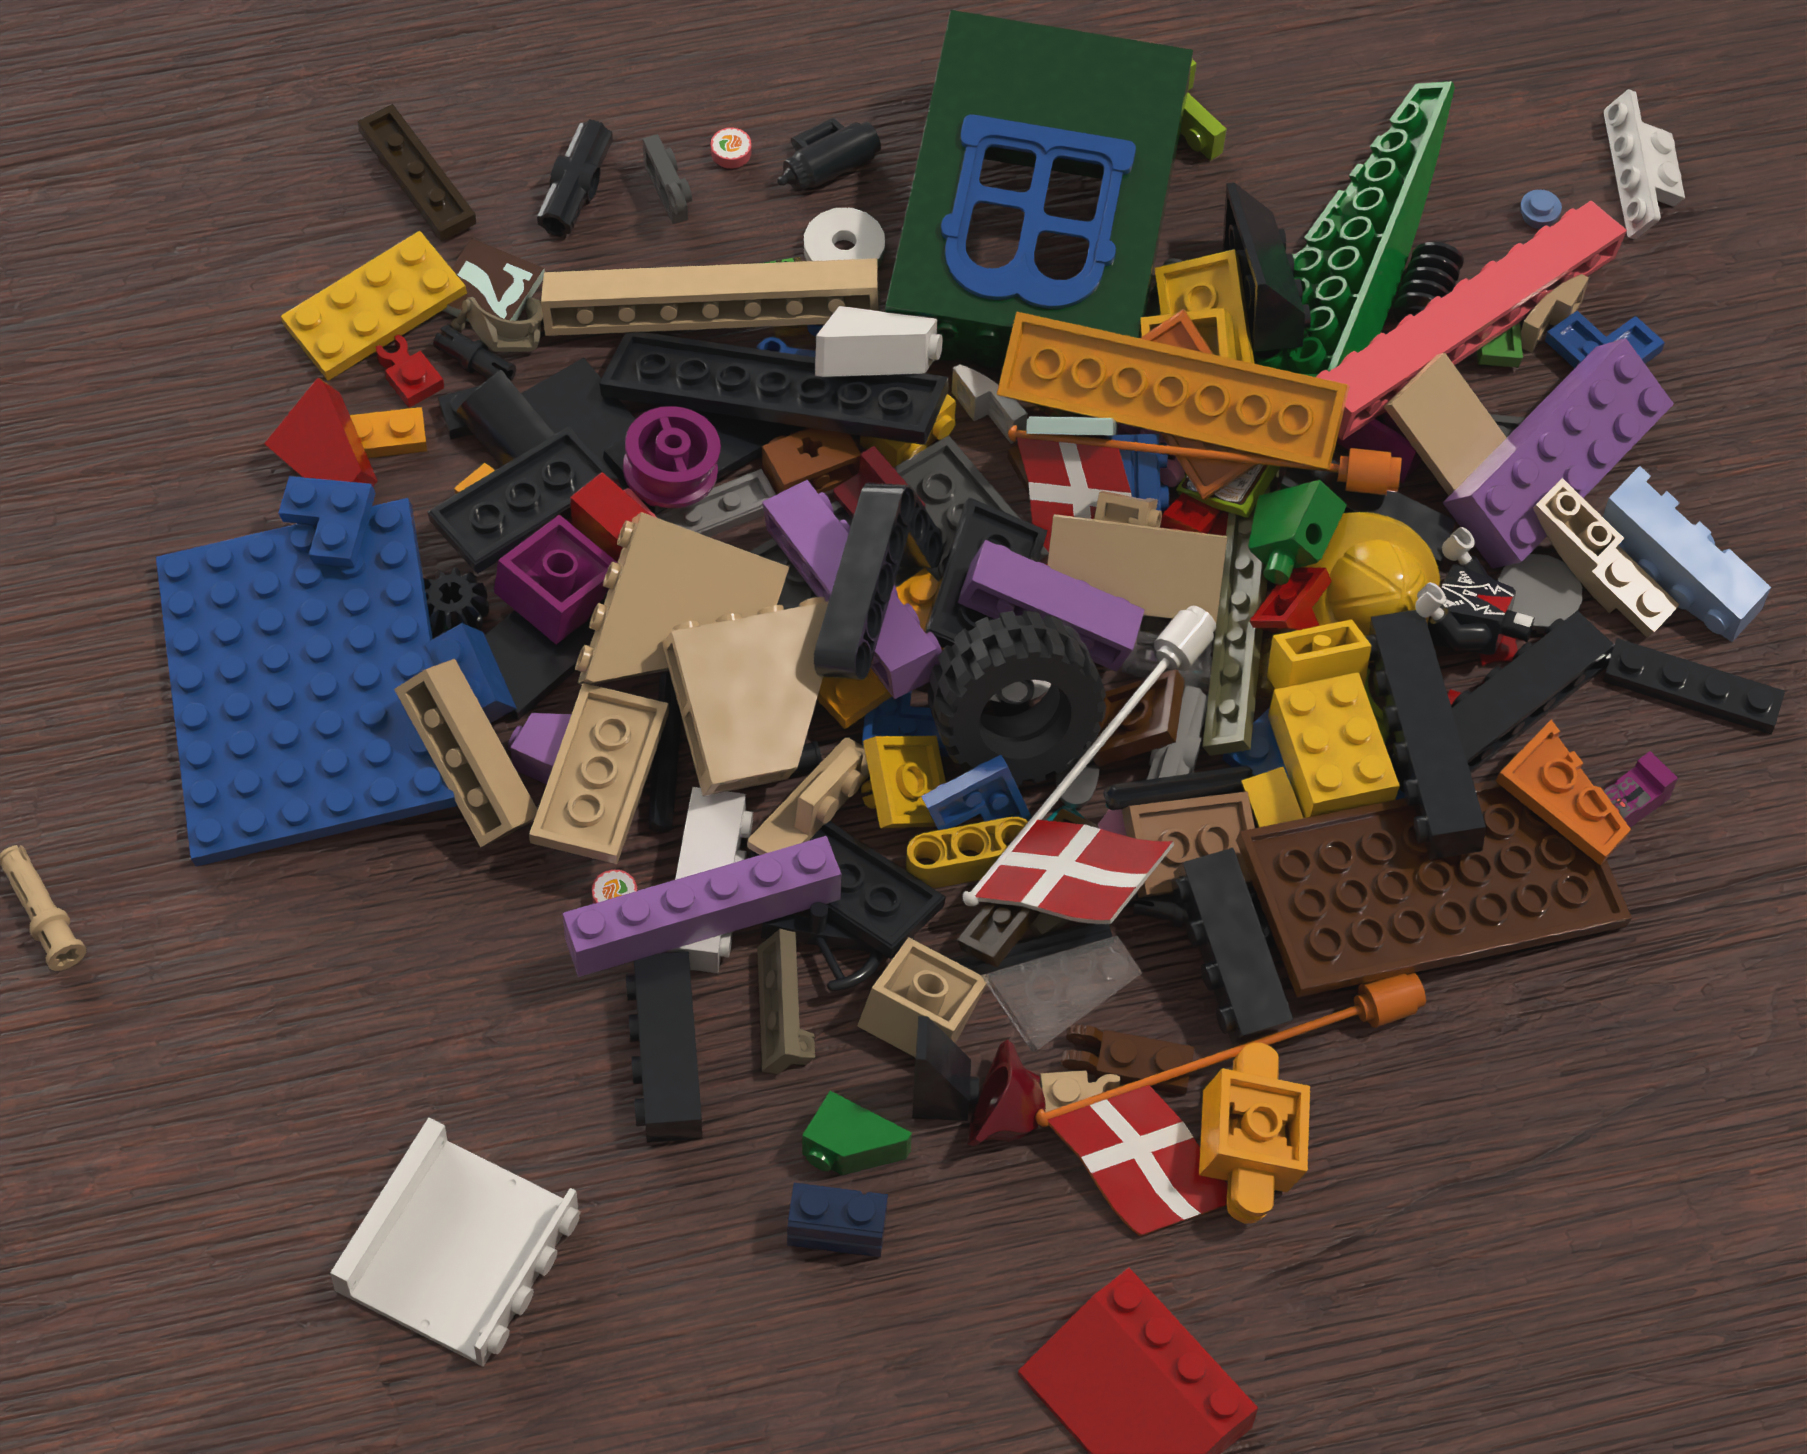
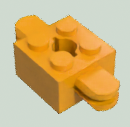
(1273, 1134)

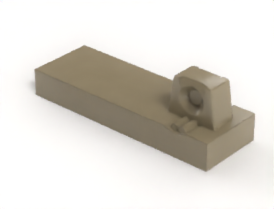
(781, 1035)

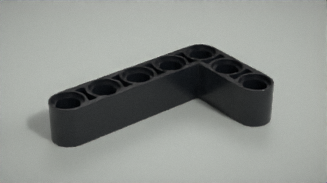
(885, 533)

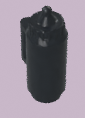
(828, 152)

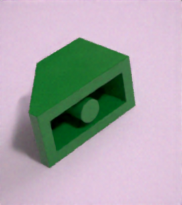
(852, 1138)

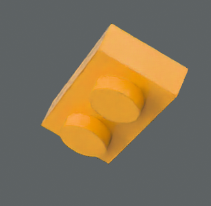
(391, 432)

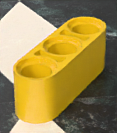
(946, 846)

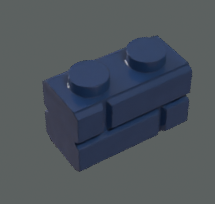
(837, 1220)

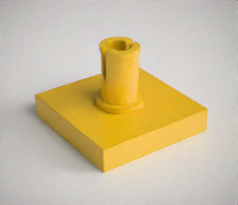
(899, 775)

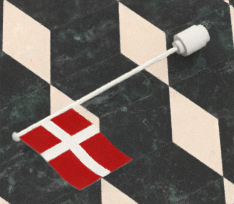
(1078, 867)

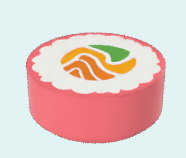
(731, 148)
(612, 884)

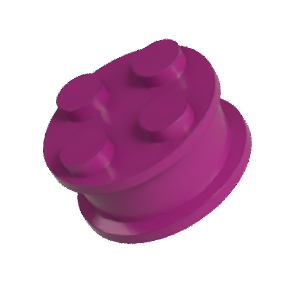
(671, 457)

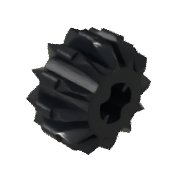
(455, 600)

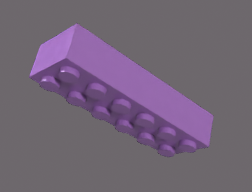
(1570, 436)

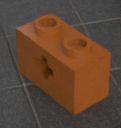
(810, 455)

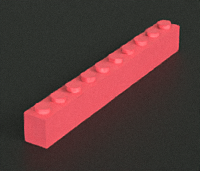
(1475, 310)

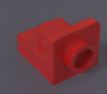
(1189, 515)

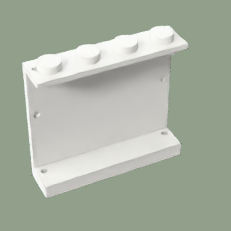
(454, 1246)

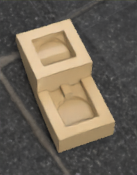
(1552, 310)

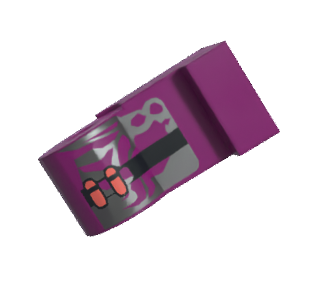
(1642, 789)

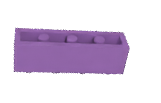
(1010, 582)

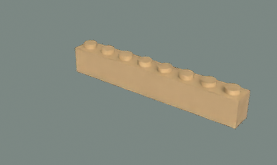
(705, 296)

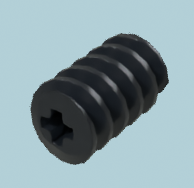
(1429, 274)

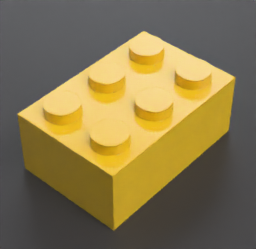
(1332, 745)

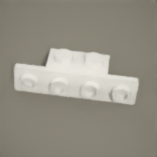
(1642, 163)

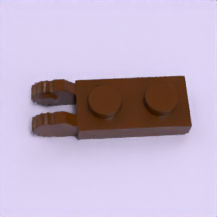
(1127, 1057)

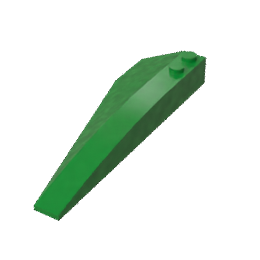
(1366, 237)

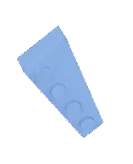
(1684, 558)

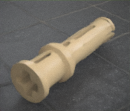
(47, 922)

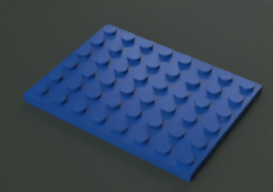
(292, 684)

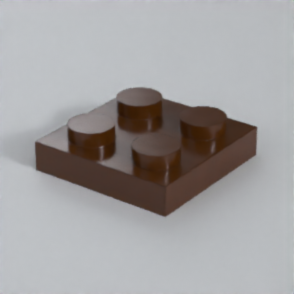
(1150, 723)

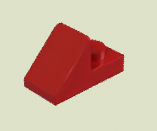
(1291, 604)

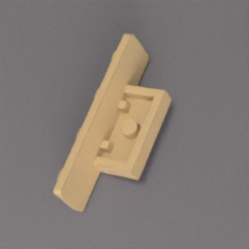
(813, 800)

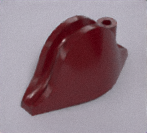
(1006, 1100)

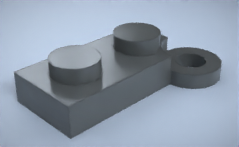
(662, 170)

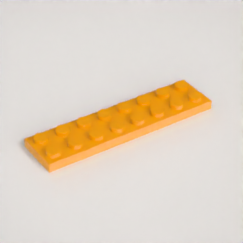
(1173, 390)

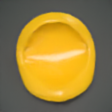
(1373, 570)

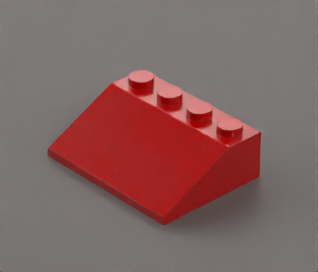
(1136, 1379)

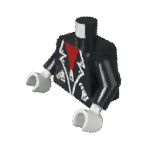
(1470, 607)

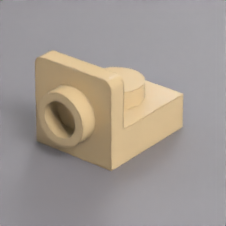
(1127, 509)

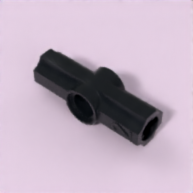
(575, 178)

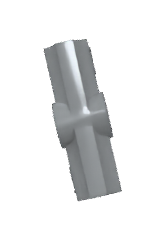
(1182, 756)

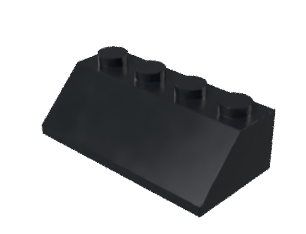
(1267, 272)

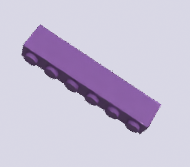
(814, 543)
(701, 906)

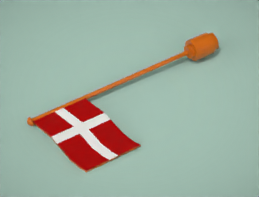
(1072, 470)
(1143, 1149)

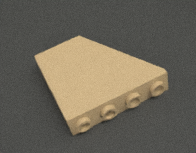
(667, 580)
(747, 692)

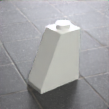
(876, 343)

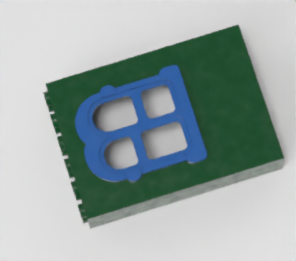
(1049, 105)

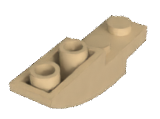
(1598, 562)

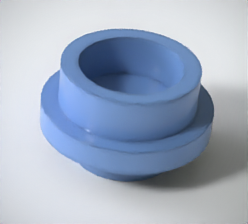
(1540, 208)

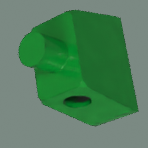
(1294, 528)

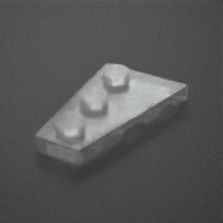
(1061, 988)

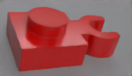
(409, 375)

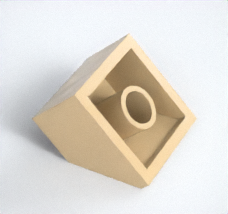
(920, 985)

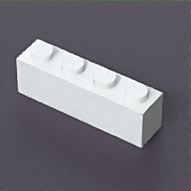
(711, 841)

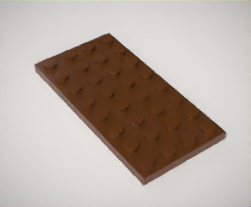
(1365, 903)

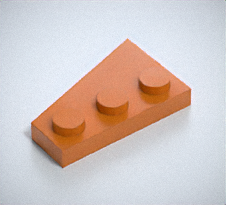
(1559, 792)

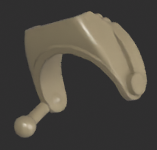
(499, 333)

